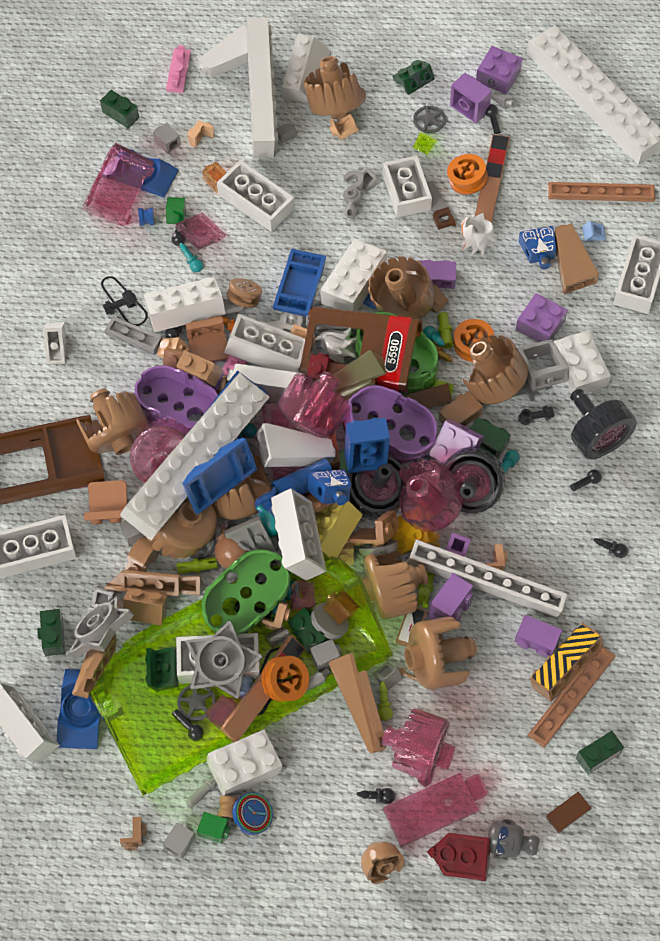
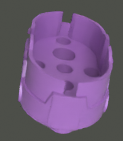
(173, 386)
(413, 416)

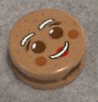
(244, 292)

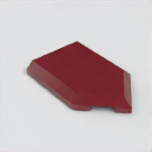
(462, 856)

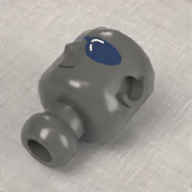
(508, 839)

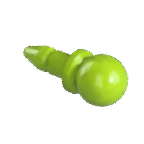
(385, 711)

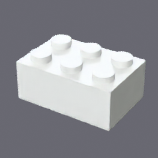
(407, 186)
(584, 362)
(244, 763)

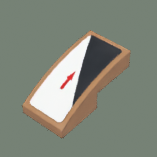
(407, 623)

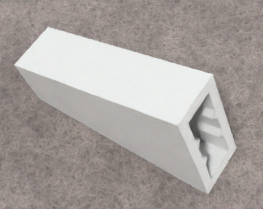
(226, 55)
(270, 380)
(292, 448)

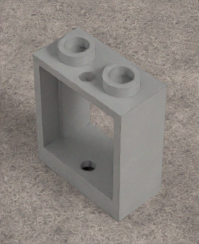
(556, 374)

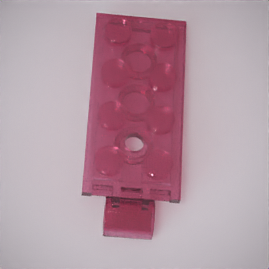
(426, 811)

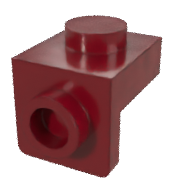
(319, 364)

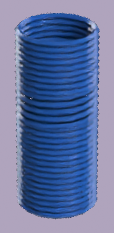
(291, 480)

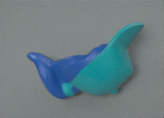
(263, 506)

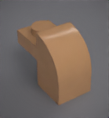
(141, 555)

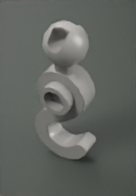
(352, 194)

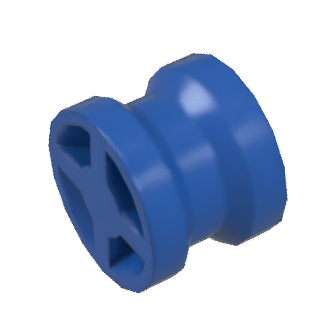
(146, 216)

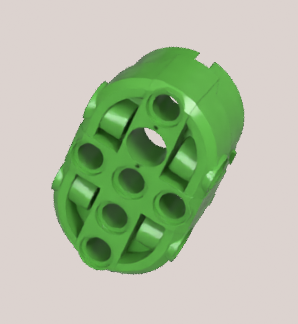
(424, 359)
(246, 568)

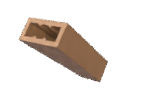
(573, 261)

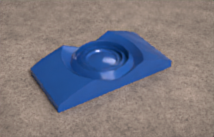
(161, 177)
(299, 282)
(219, 475)
(78, 717)

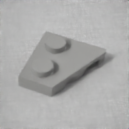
(251, 535)

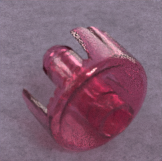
(313, 406)
(154, 445)
(429, 496)
(421, 745)

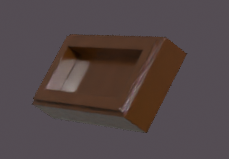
(568, 812)

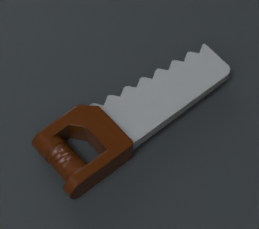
(439, 208)

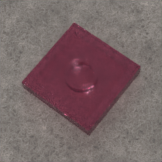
(200, 231)

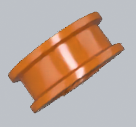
(470, 179)
(467, 332)
(281, 668)

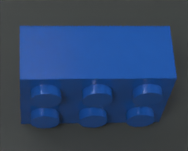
(366, 444)

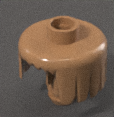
(333, 90)
(402, 288)
(498, 370)
(118, 421)
(241, 499)
(185, 532)
(390, 581)
(429, 653)

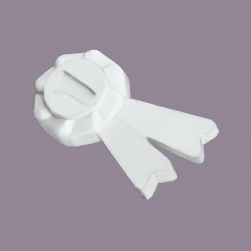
(286, 322)

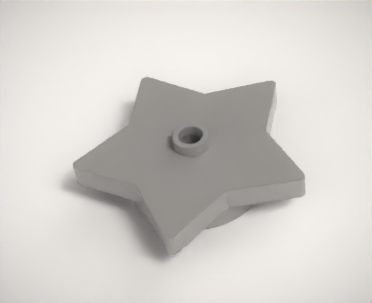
(99, 627)
(209, 651)

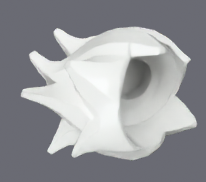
(477, 233)
(337, 344)

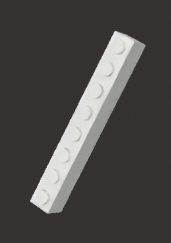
(488, 579)

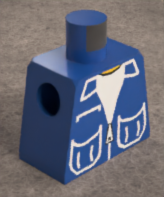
(538, 245)
(330, 486)

